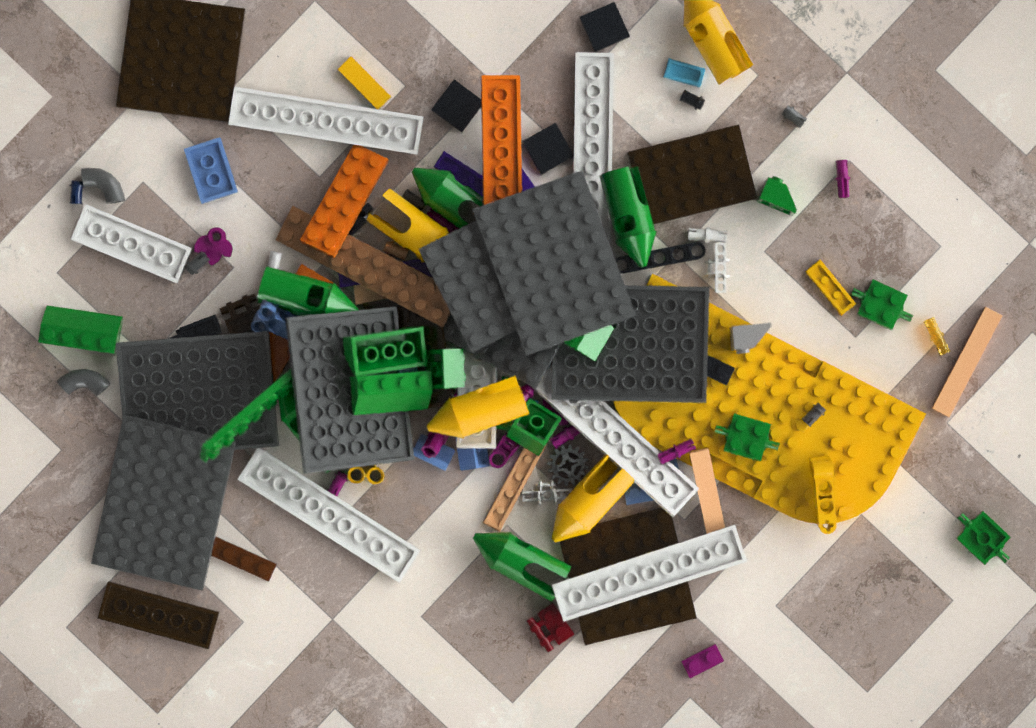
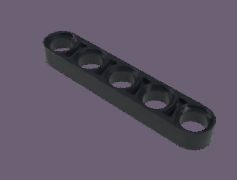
(668, 254)

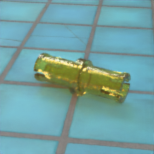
(936, 336)

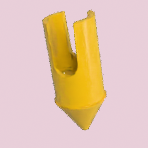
(715, 39)
(422, 229)
(480, 409)
(585, 506)

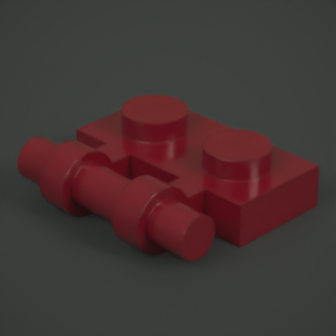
(554, 622)

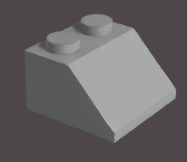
(747, 336)

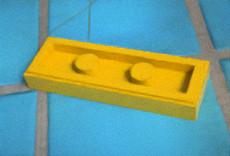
(364, 82)
(830, 287)

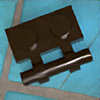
(242, 322)

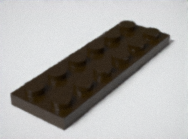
(158, 615)

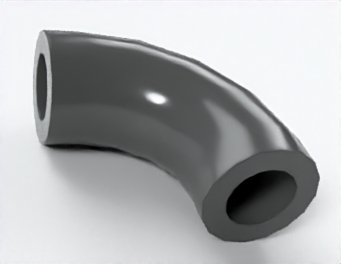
(105, 182)
(83, 379)

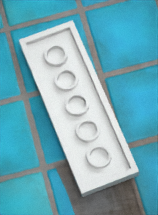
(131, 243)
(478, 375)

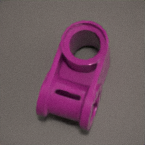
(504, 450)

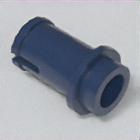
(76, 192)

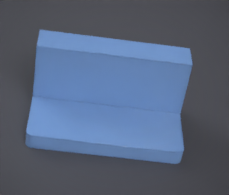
(472, 458)
(441, 460)

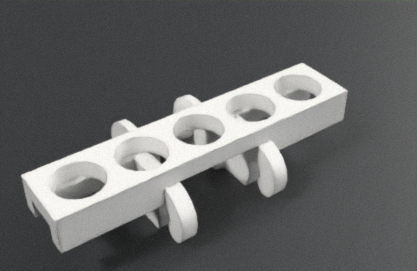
(718, 261)
(539, 499)

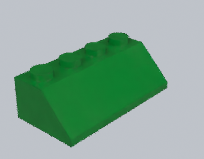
(80, 329)
(385, 350)
(391, 392)

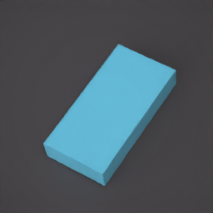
(684, 73)

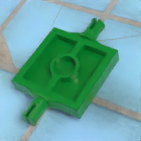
(882, 304)
(747, 437)
(983, 537)

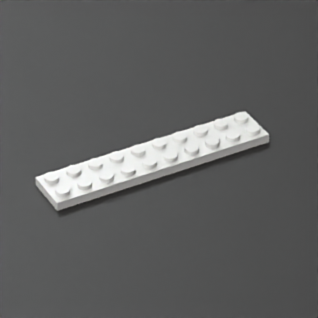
(326, 120)
(594, 124)
(624, 447)
(328, 514)
(649, 573)

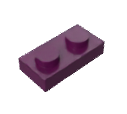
(702, 660)

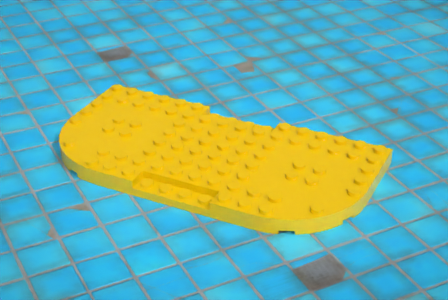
(778, 384)

